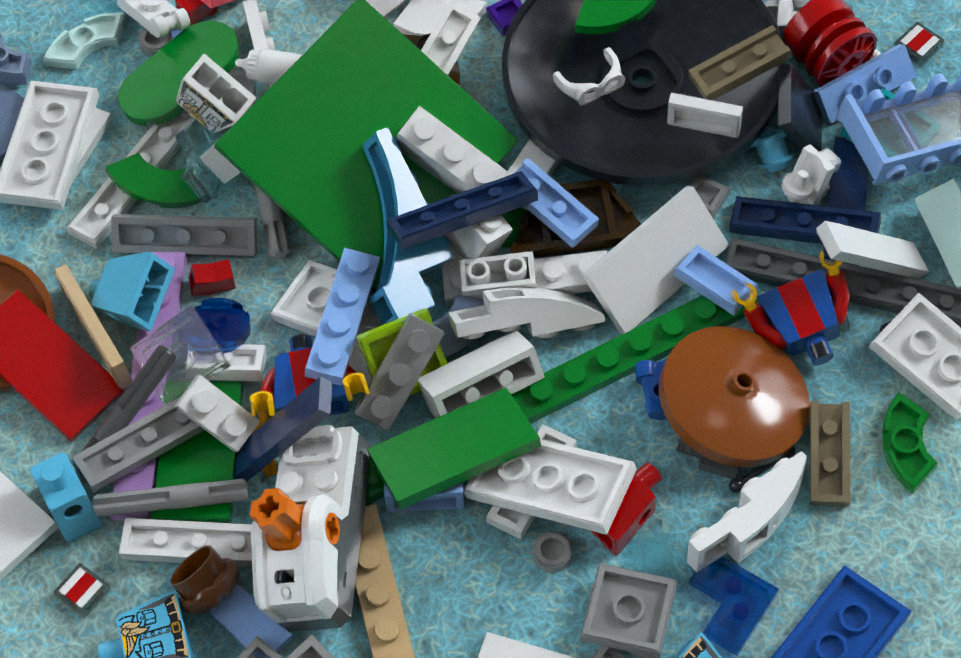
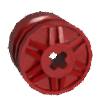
(828, 39)

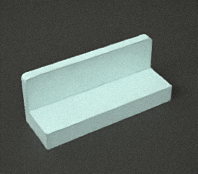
(943, 218)

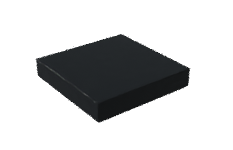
(798, 110)

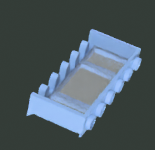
(908, 132)

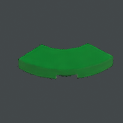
(609, 15)
(151, 184)
(904, 443)

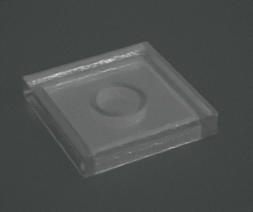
(195, 353)

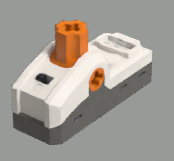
(311, 531)

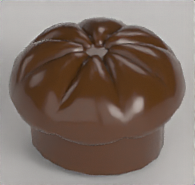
(204, 580)

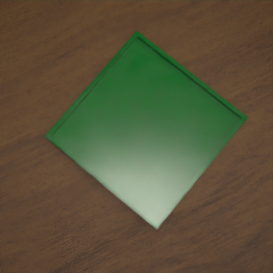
(310, 128)

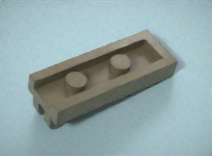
(740, 64)
(829, 454)

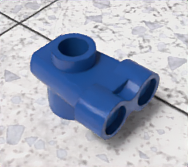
(648, 375)

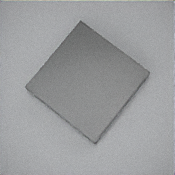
(629, 610)

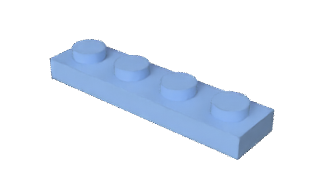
(342, 316)

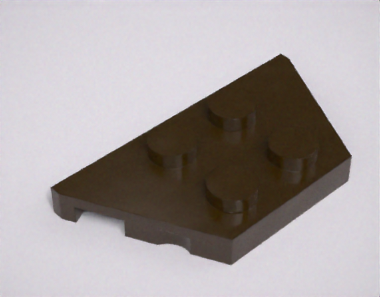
(598, 196)

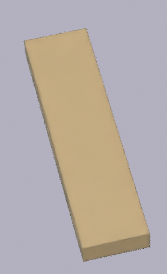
(93, 327)

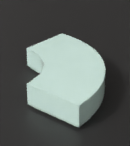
(95, 33)

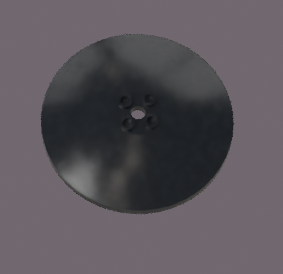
(626, 132)

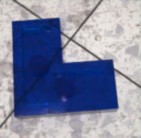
(743, 602)

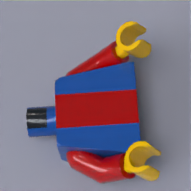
(802, 312)
(289, 380)

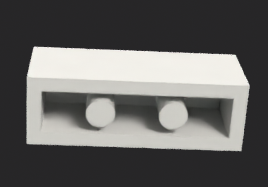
(446, 153)
(499, 364)

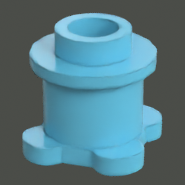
(772, 150)

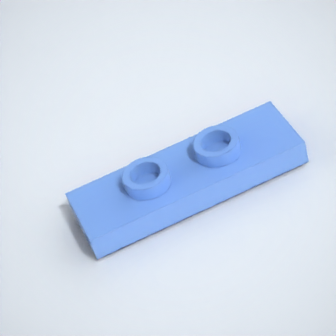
(883, 71)

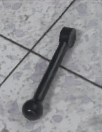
(736, 484)

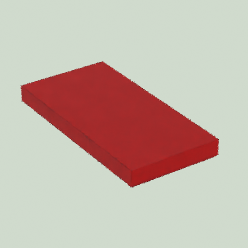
(51, 368)

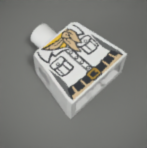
(213, 95)

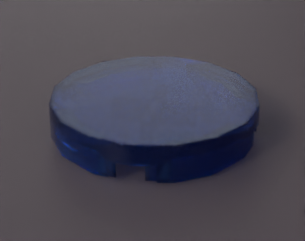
(225, 322)

